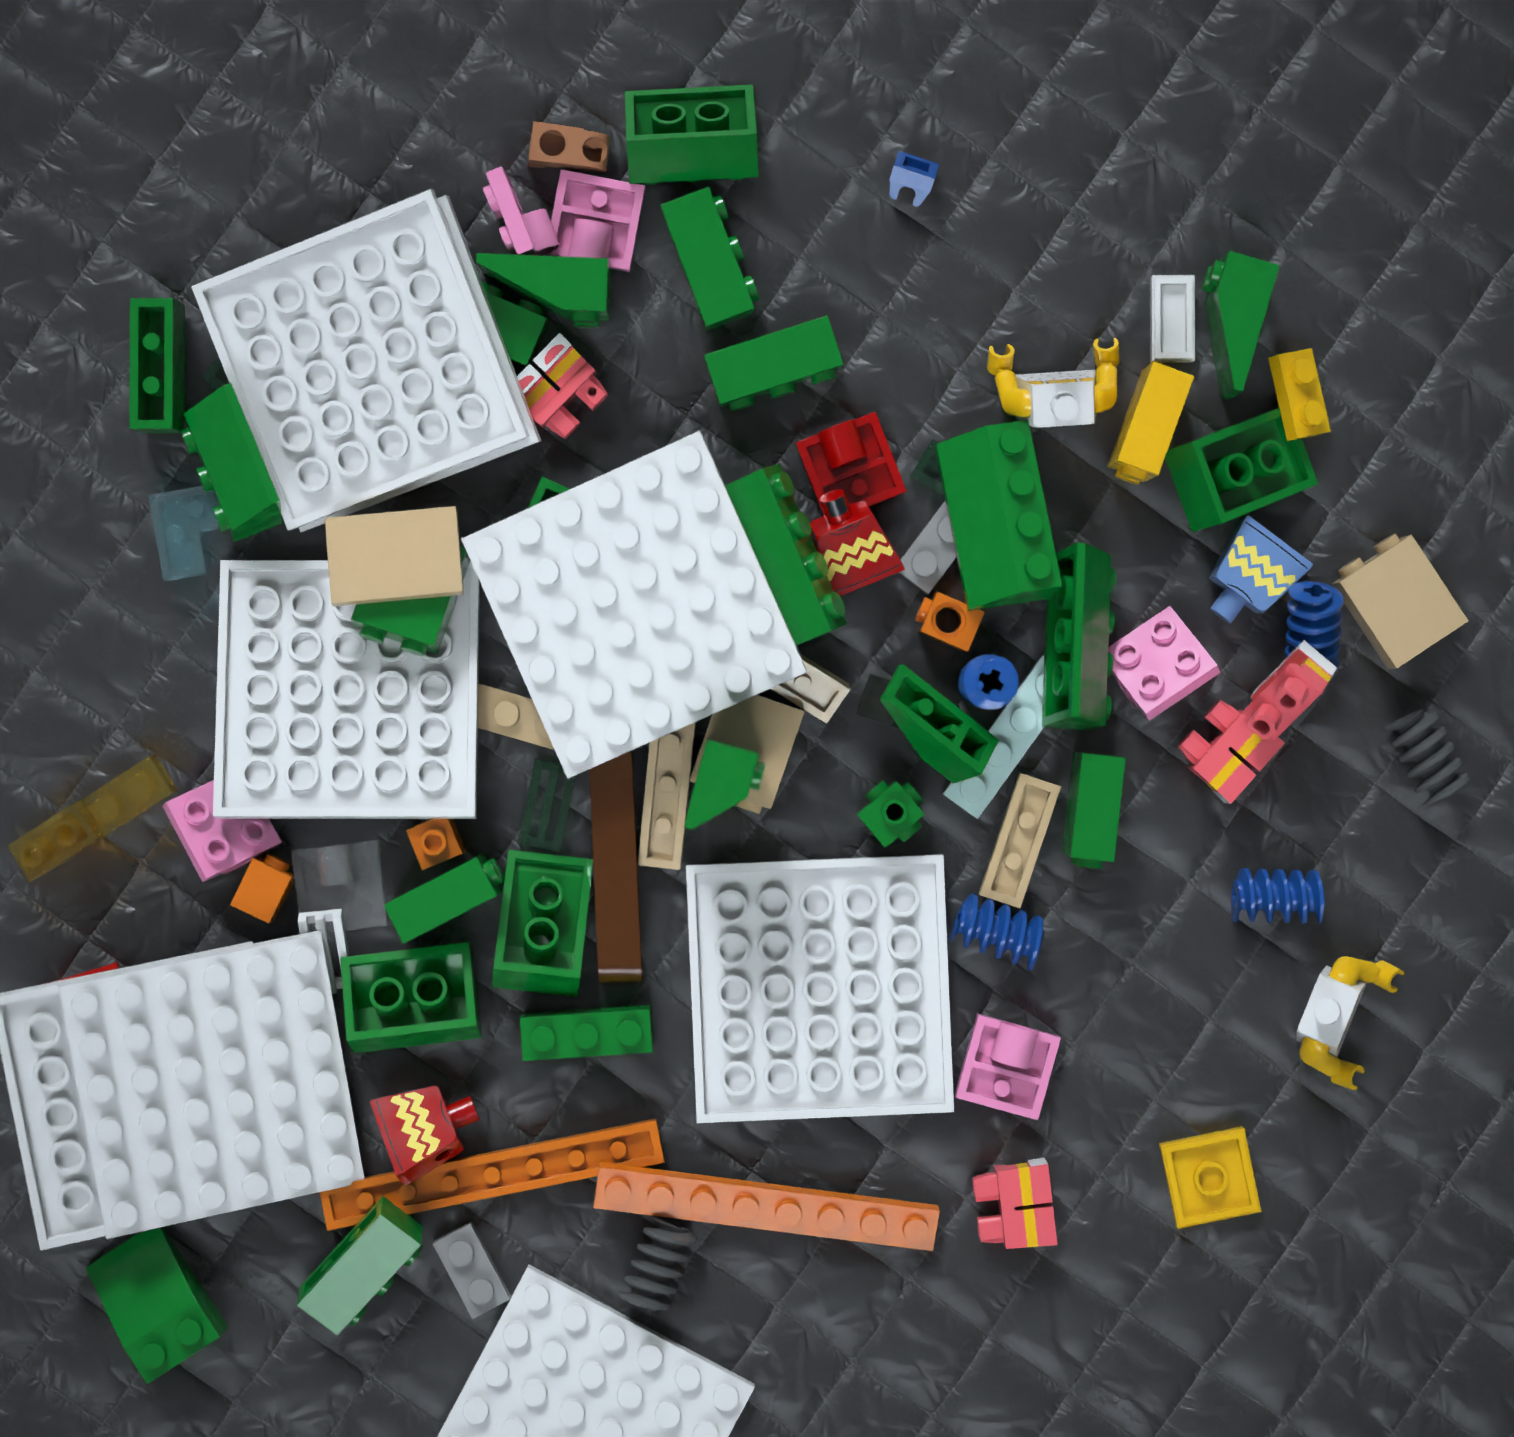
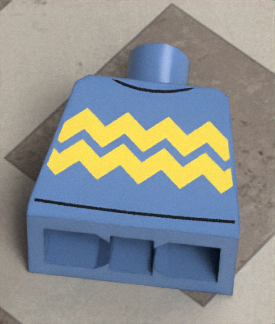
(1254, 570)

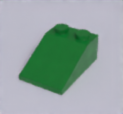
(565, 285)
(1235, 310)
(1238, 470)
(542, 923)
(155, 1302)

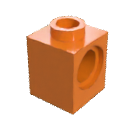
(967, 627)
(435, 841)
(264, 887)

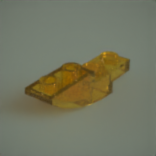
(92, 818)

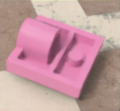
(597, 218)
(523, 233)
(1160, 663)
(214, 843)
(1007, 1066)

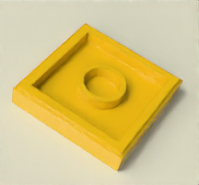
(1210, 1177)

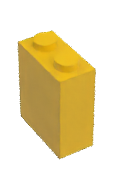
(1149, 423)

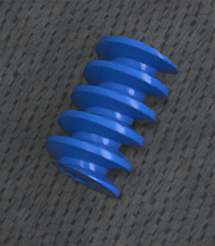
(1315, 618)
(1003, 675)
(1277, 894)
(999, 930)

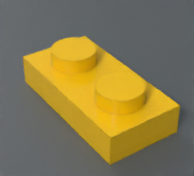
(1299, 394)

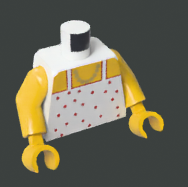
(1057, 397)
(1331, 1013)

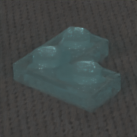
(178, 525)

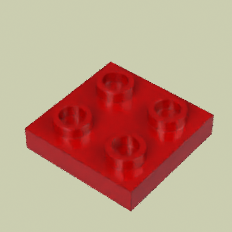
(852, 459)

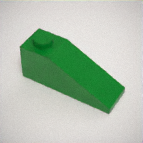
(937, 728)

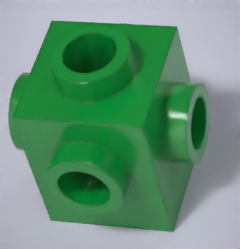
(875, 816)

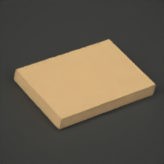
(394, 556)

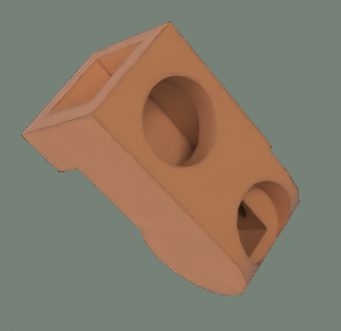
(568, 148)

